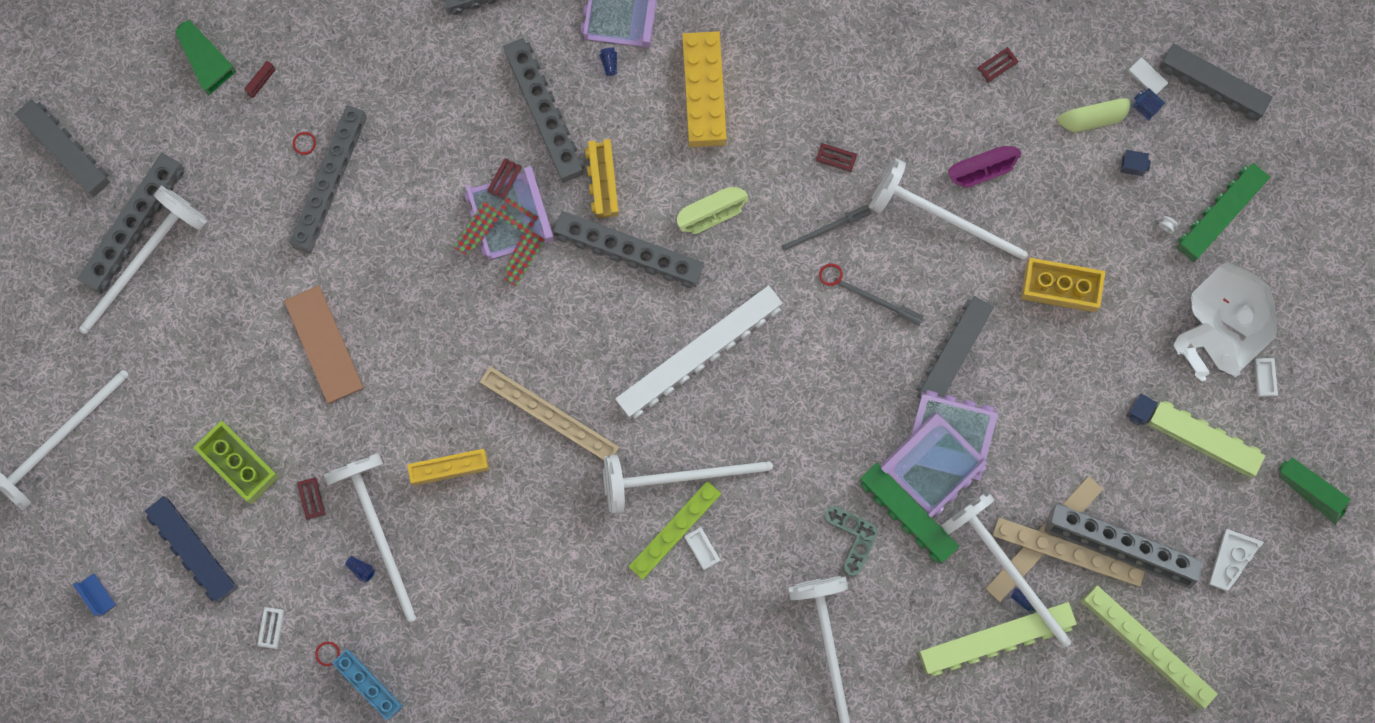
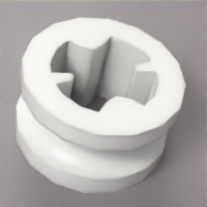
(1168, 224)

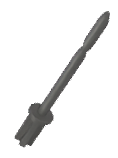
(851, 217)
(903, 312)

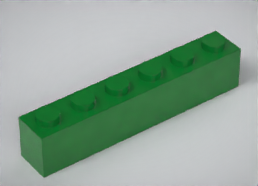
(1223, 212)
(908, 513)

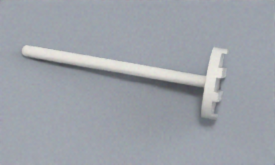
(892, 177)
(179, 209)
(354, 471)
(615, 483)
(7, 484)
(969, 514)
(823, 588)

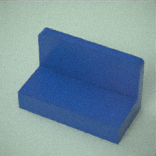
(95, 595)

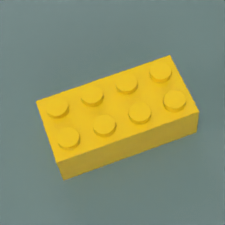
(1063, 285)

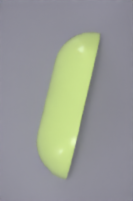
(1095, 115)
(712, 210)

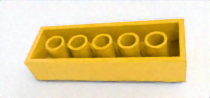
(704, 89)

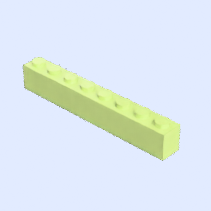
(994, 639)
(1149, 647)

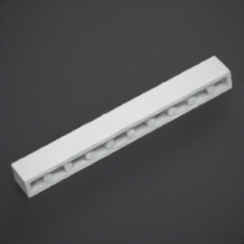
(699, 352)

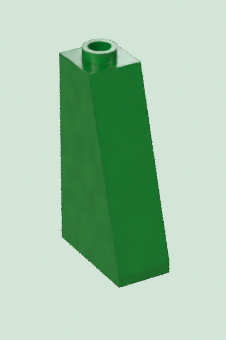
(207, 62)
(1315, 490)

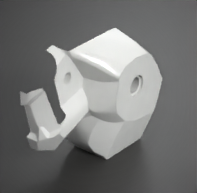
(1249, 312)

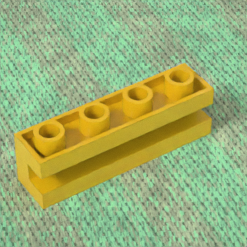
(603, 179)
(448, 467)

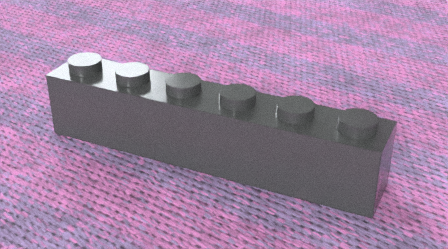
(1215, 82)
(63, 149)
(957, 347)

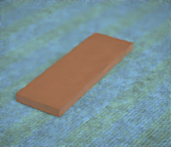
(323, 344)

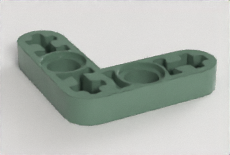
(860, 538)

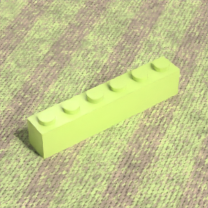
(1206, 439)

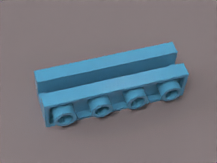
(367, 684)

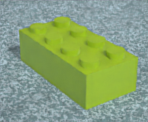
(236, 462)

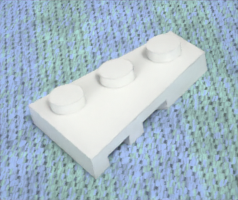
(1231, 559)

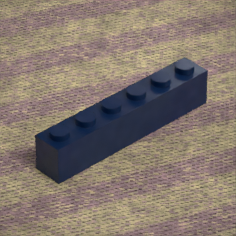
(191, 549)

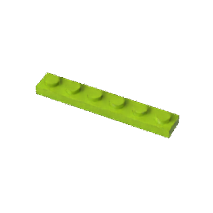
(674, 530)

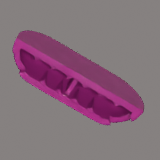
(984, 166)

